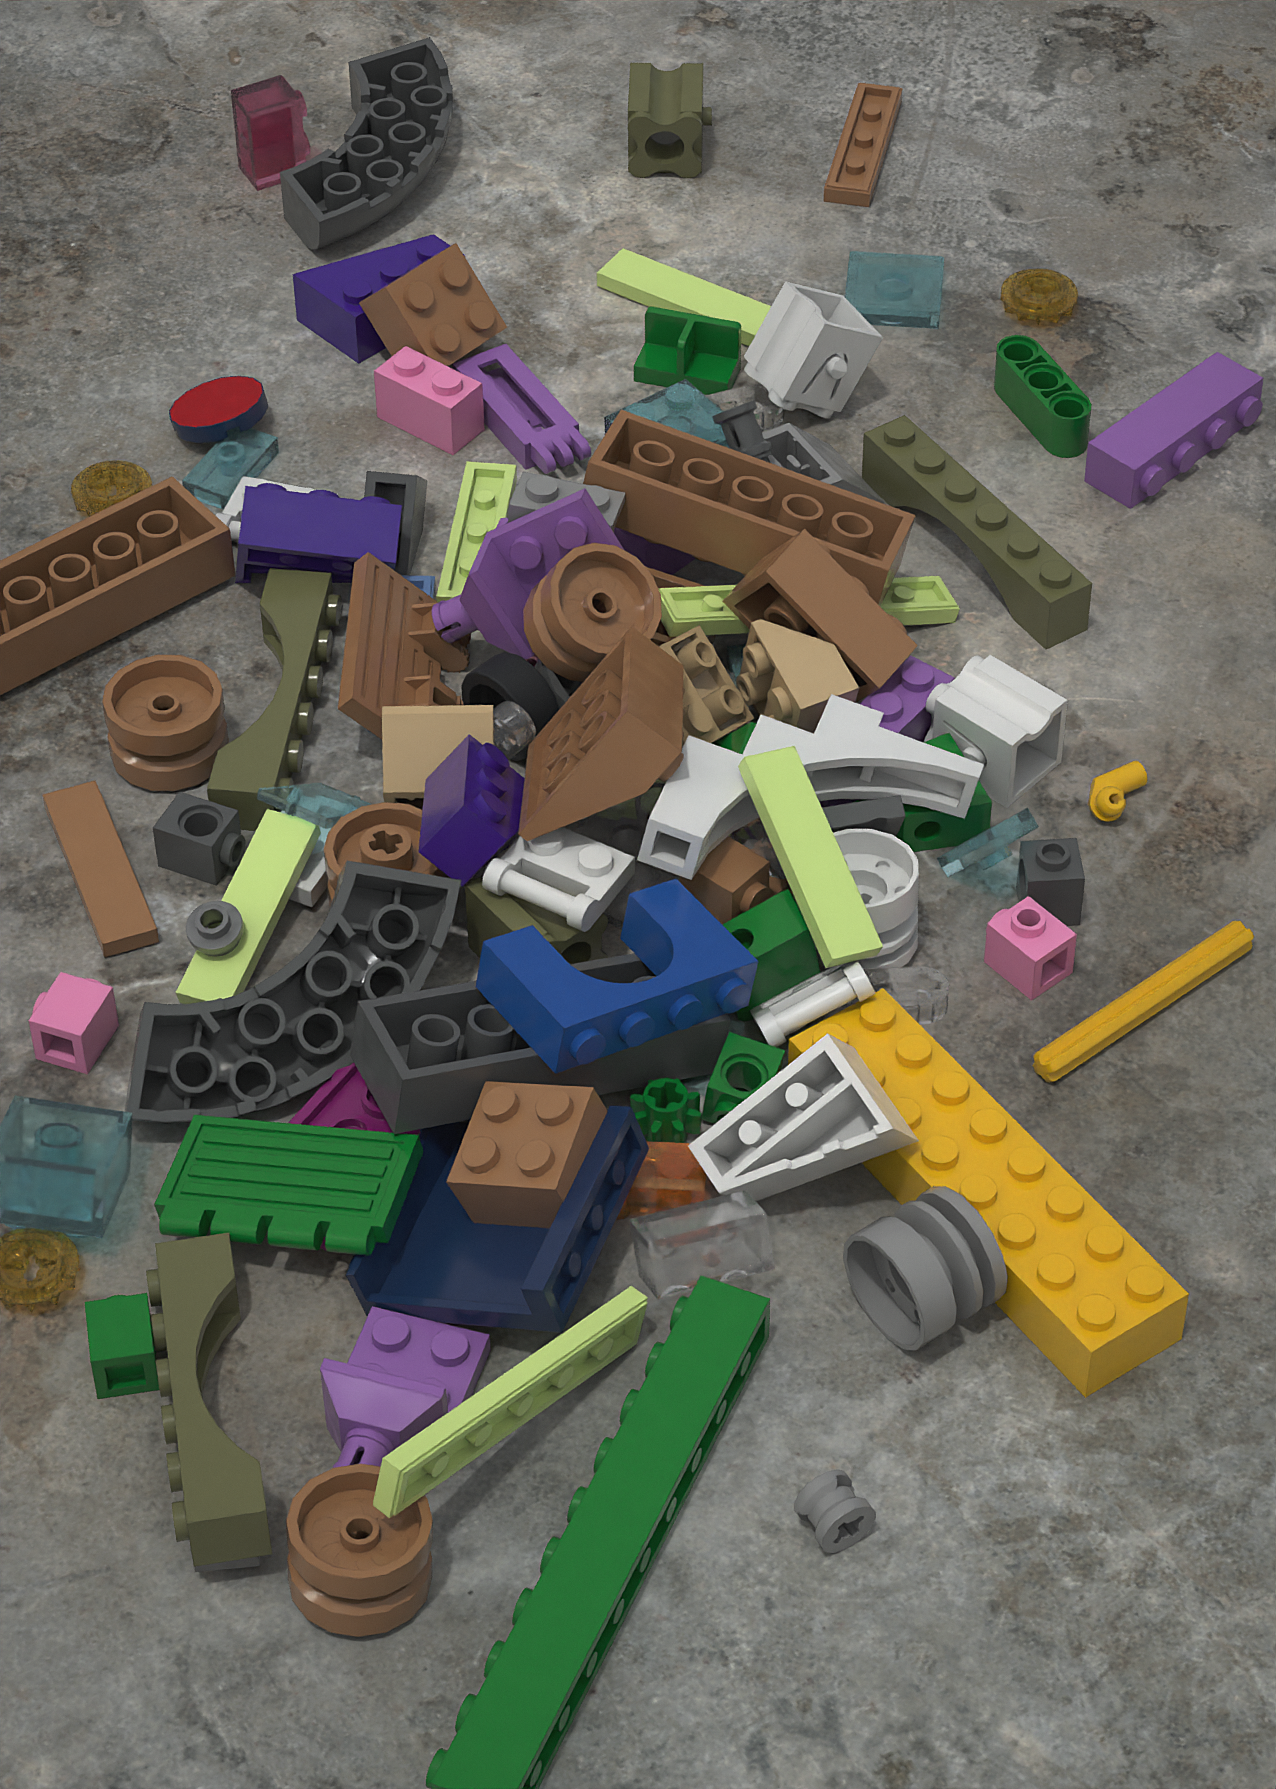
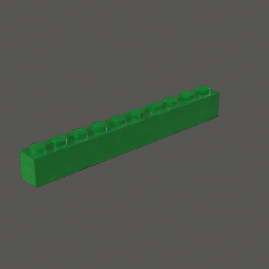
(608, 1547)

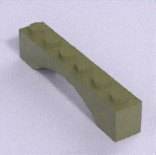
(1035, 581)
(296, 627)
(219, 1481)

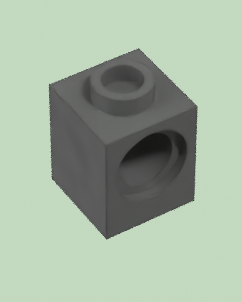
(198, 838)
(1053, 877)

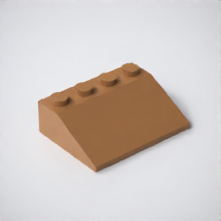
(606, 738)

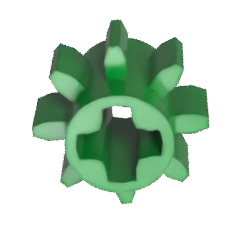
(667, 1111)

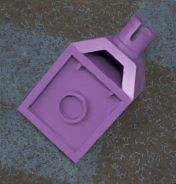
(512, 564)
(398, 1382)

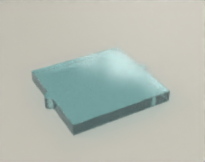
(312, 802)

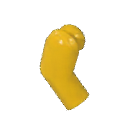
(1108, 790)

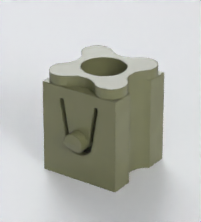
(666, 120)
(497, 915)

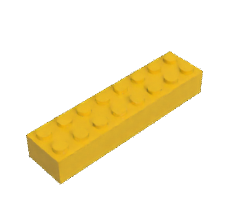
(1071, 1268)

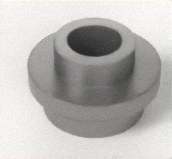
(217, 940)

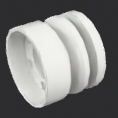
(888, 884)

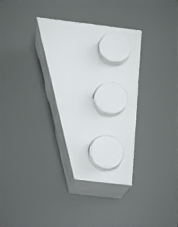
(803, 1125)

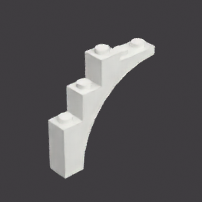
(843, 761)

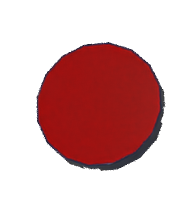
(218, 406)

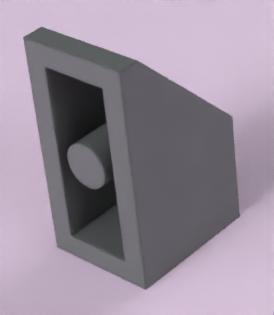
(411, 494)

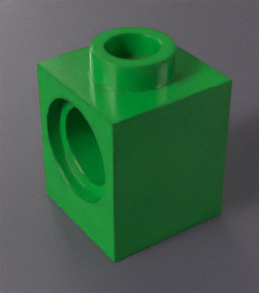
(741, 1065)
(121, 1345)

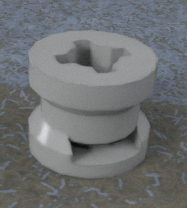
(834, 1511)

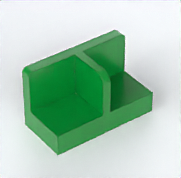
(689, 348)

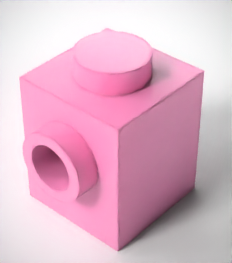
(1029, 947)
(73, 1022)

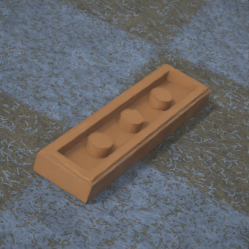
(863, 145)
(100, 869)

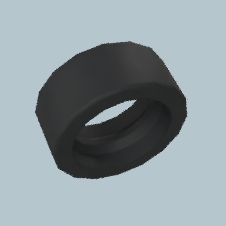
(513, 680)

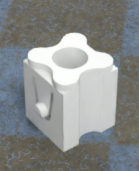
(811, 350)
(1002, 723)

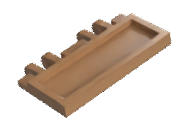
(393, 647)

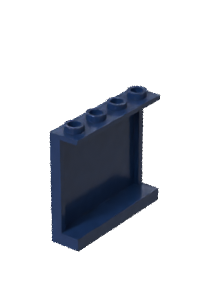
(491, 1273)

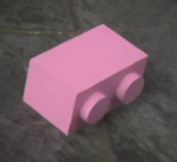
(429, 400)

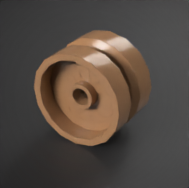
(589, 607)
(165, 721)
(379, 836)
(352, 1562)

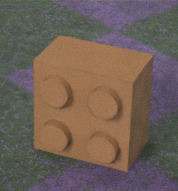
(435, 309)
(524, 1151)

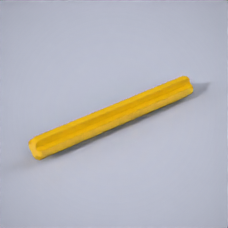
(1142, 1001)

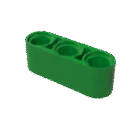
(1042, 396)

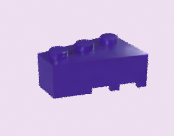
(331, 293)
(313, 532)
(470, 809)

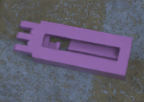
(519, 406)

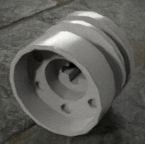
(925, 1267)

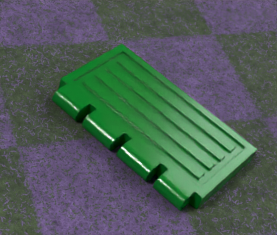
(288, 1182)

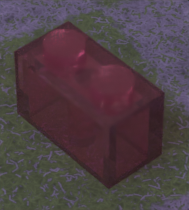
(269, 130)

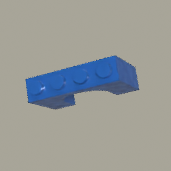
(581, 1018)

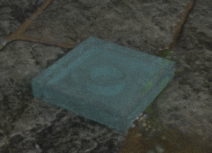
(896, 288)

